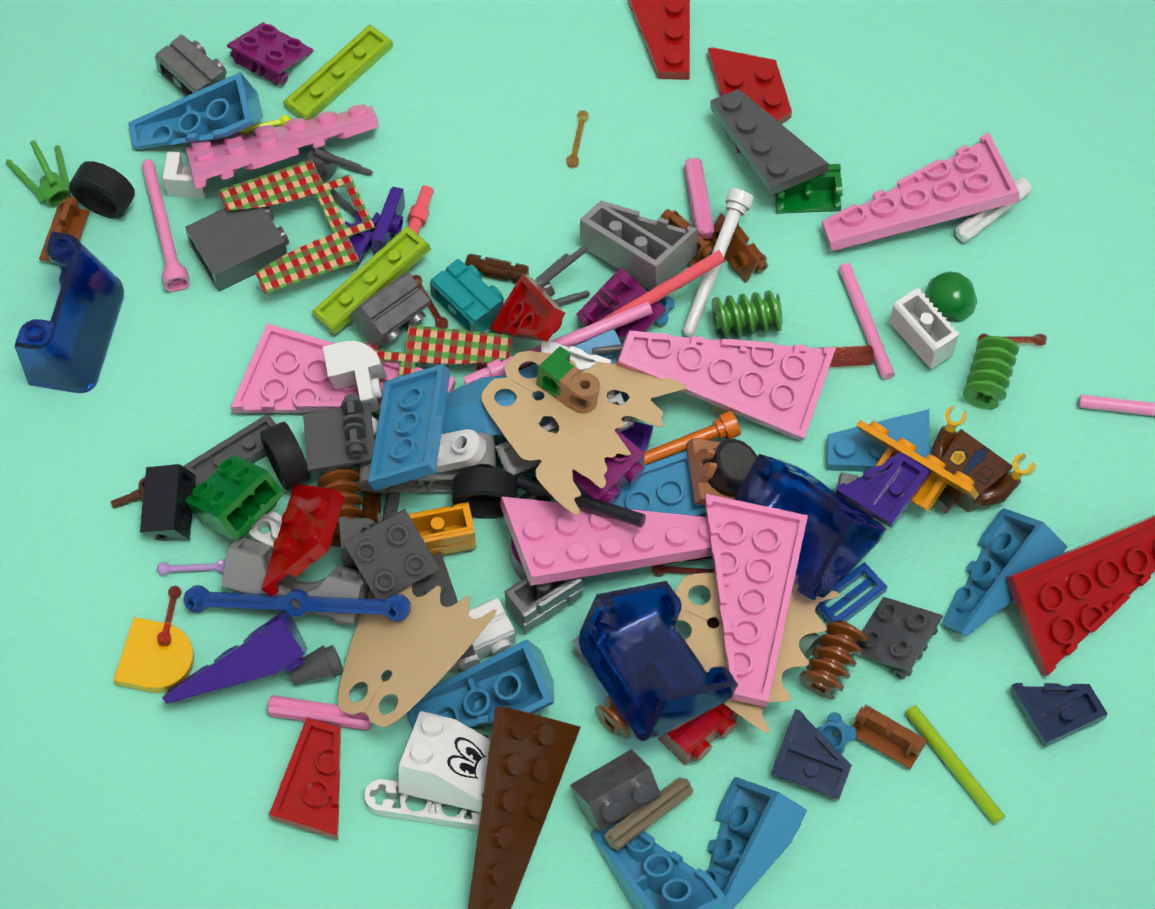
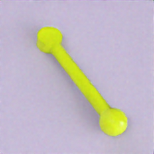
(282, 121)

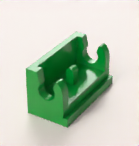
(813, 195)

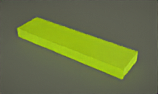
(338, 74)
(369, 279)

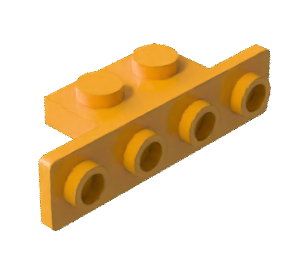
(938, 476)

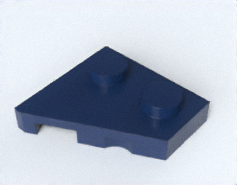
(1058, 709)
(810, 759)

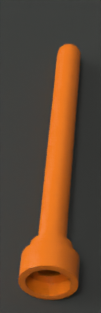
(724, 427)

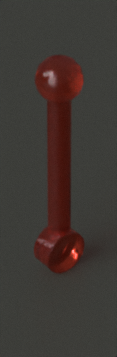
(440, 322)
(1038, 339)
(660, 570)
(164, 637)

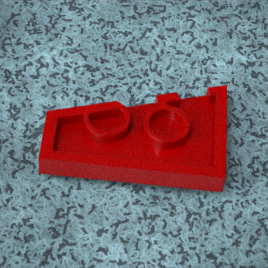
(528, 312)
(312, 782)

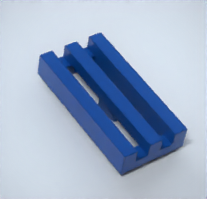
(868, 598)

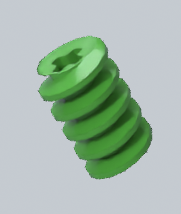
(747, 313)
(990, 371)

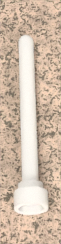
(737, 203)

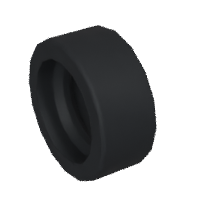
(102, 189)
(285, 455)
(483, 490)

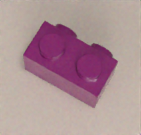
(619, 472)

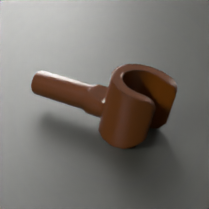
(133, 496)

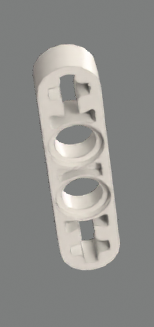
(430, 814)

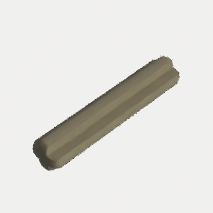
(648, 814)

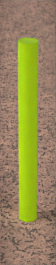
(955, 765)

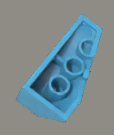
(1007, 547)
(751, 836)
(656, 877)

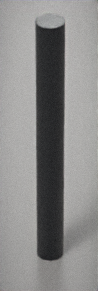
(587, 503)

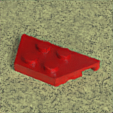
(755, 77)
(304, 533)

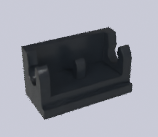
(164, 502)

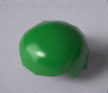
(952, 295)

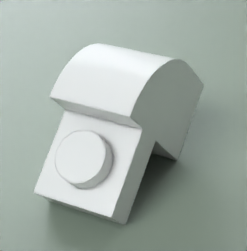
(356, 364)

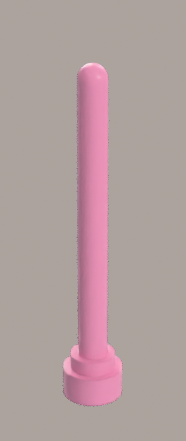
(174, 276)

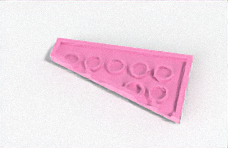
(271, 144)

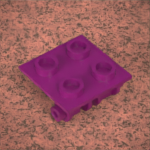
(268, 52)
(613, 295)

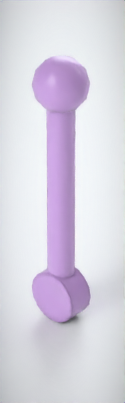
(164, 568)

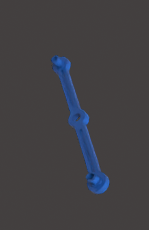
(396, 607)

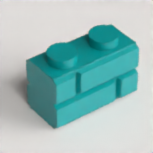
(466, 296)

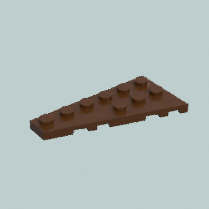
(520, 784)

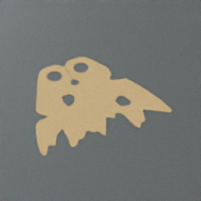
(581, 437)

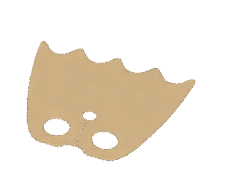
(709, 643)
(413, 649)

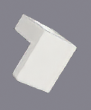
(179, 179)

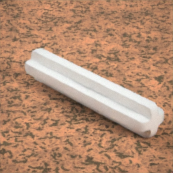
(979, 221)

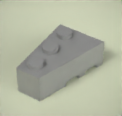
(641, 246)

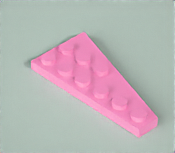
(934, 194)
(292, 376)
(750, 378)
(571, 546)
(754, 576)

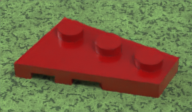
(666, 35)

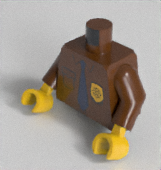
(990, 472)

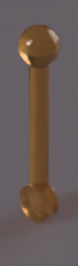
(572, 160)

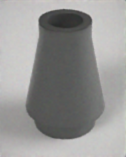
(318, 665)

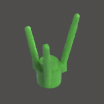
(52, 186)

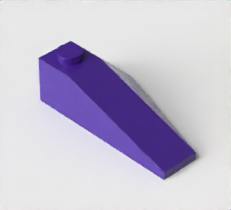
(262, 654)

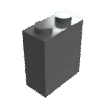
(236, 244)

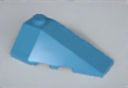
(200, 116)
(466, 410)
(509, 679)

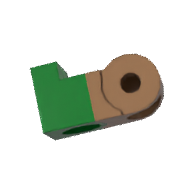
(567, 382)

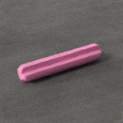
(699, 197)
(328, 713)

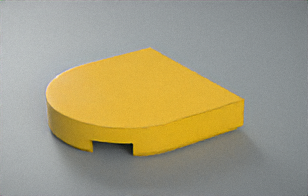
(151, 666)

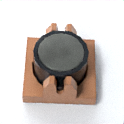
(718, 467)

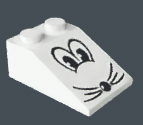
(445, 762)

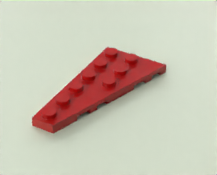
(1081, 589)

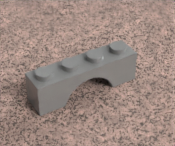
(248, 564)

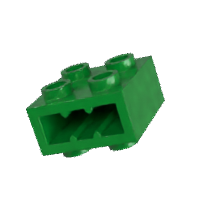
(234, 497)

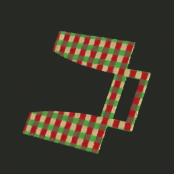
(315, 257)
(448, 347)

